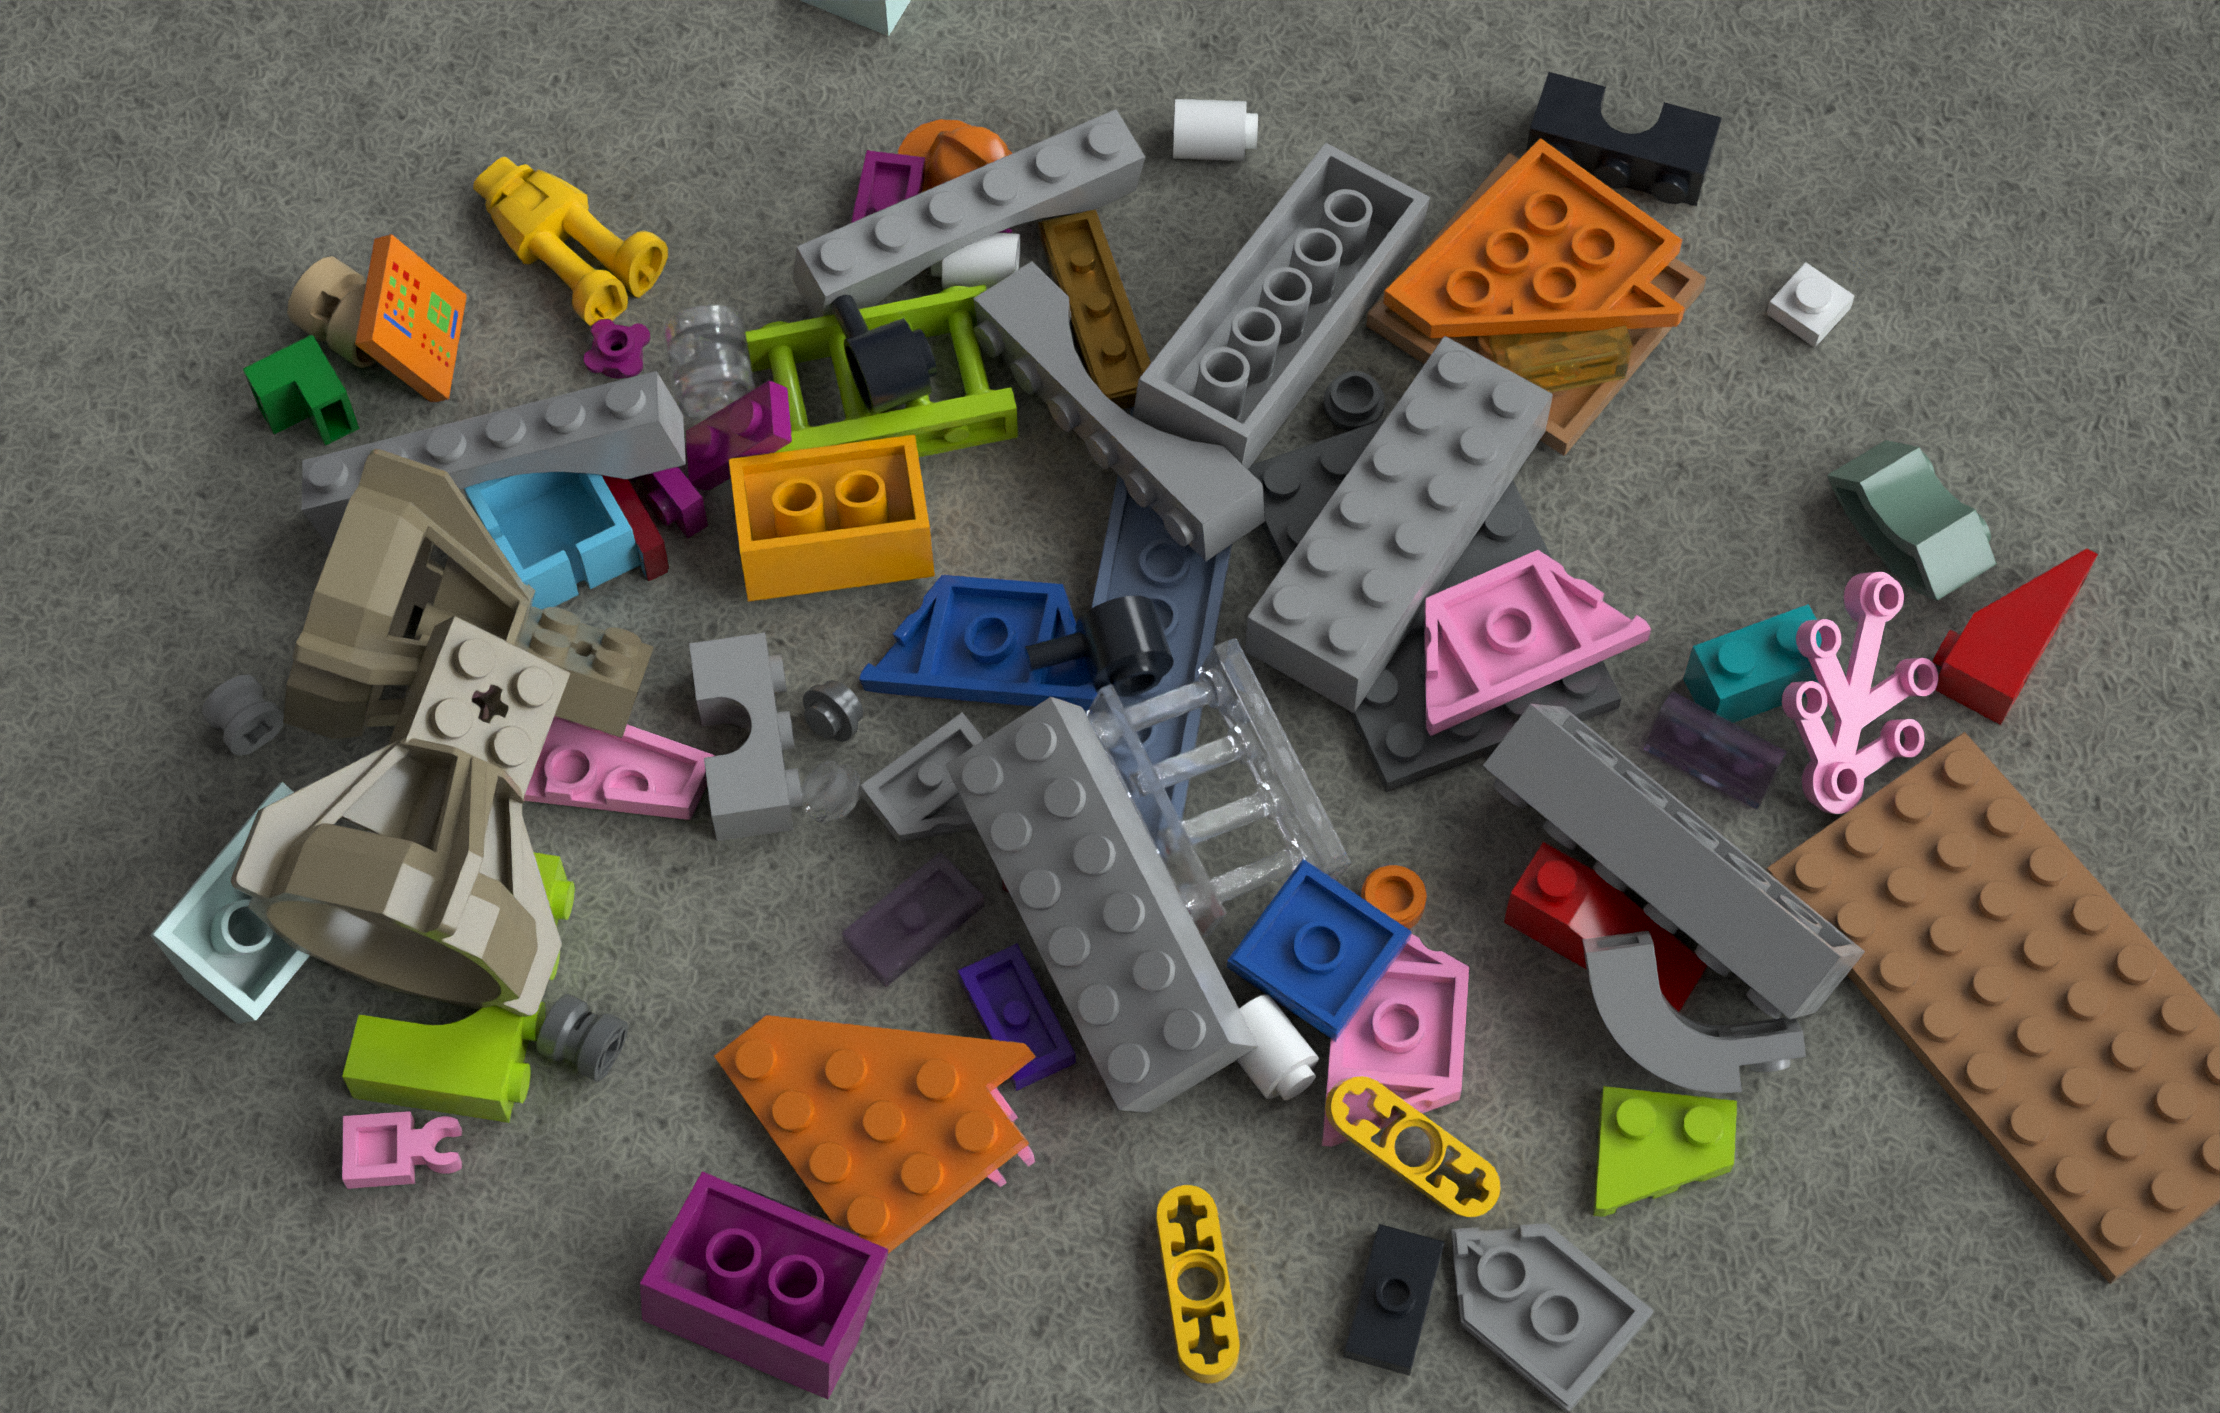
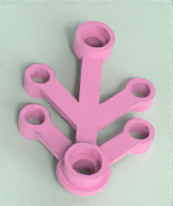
(1836, 769)

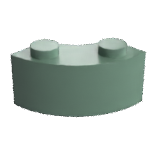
(1913, 519)

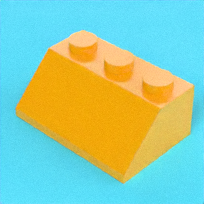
(831, 517)

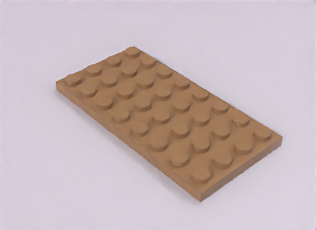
(2027, 999)

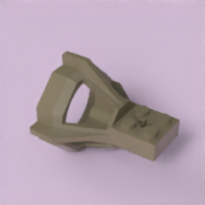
(384, 569)
(448, 880)

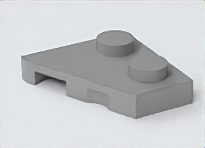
(916, 791)

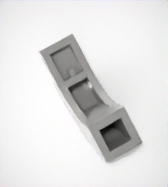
(1667, 1042)

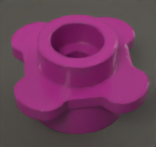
(620, 363)

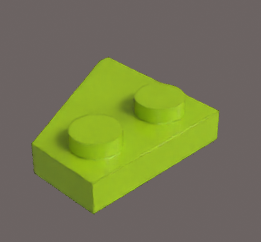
(1658, 1143)

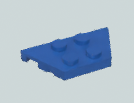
(973, 642)

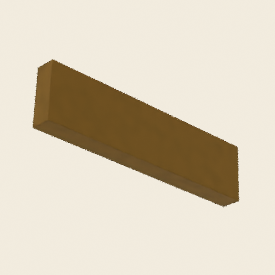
(1098, 304)

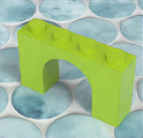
(457, 1066)

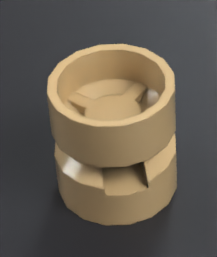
(329, 307)

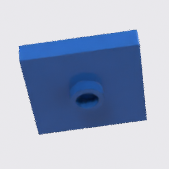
(1319, 949)

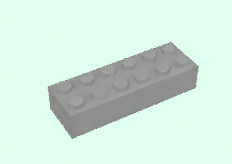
(1283, 306)
(1397, 524)
(1672, 861)
(1100, 906)

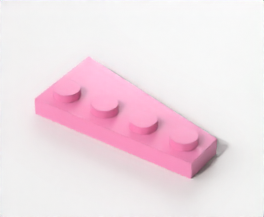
(618, 774)

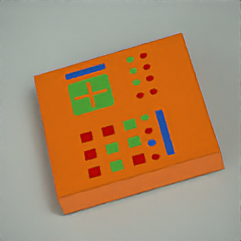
(411, 319)

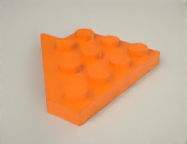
(1541, 257)
(879, 1117)

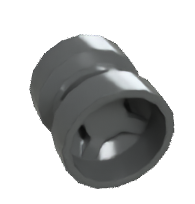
(582, 1037)

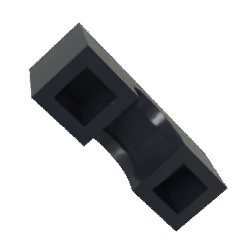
(1662, 161)

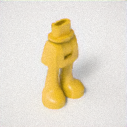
(543, 211)

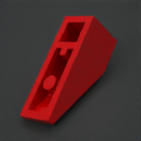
(2007, 638)
(1569, 902)

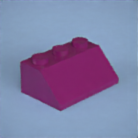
(763, 1284)

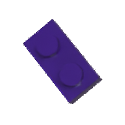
(1017, 1011)

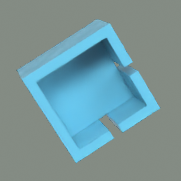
(556, 530)

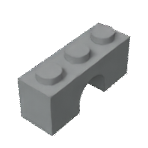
(749, 786)

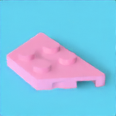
(1514, 635)
(1405, 1037)

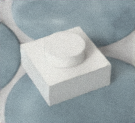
(1810, 304)

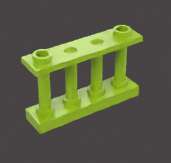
(939, 427)

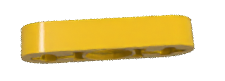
(1443, 1189)
(1207, 1233)

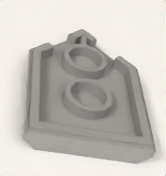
(1543, 1307)

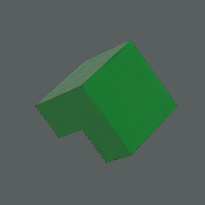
(300, 386)

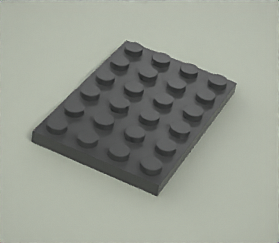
(1394, 710)

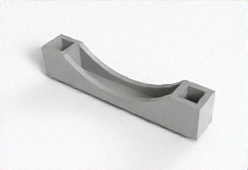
(1048, 179)
(601, 430)
(1190, 484)

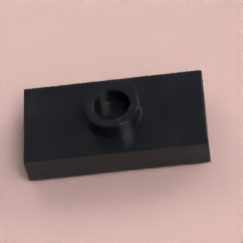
(1394, 1299)

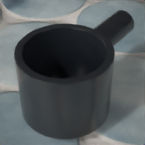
(886, 362)
(1120, 645)

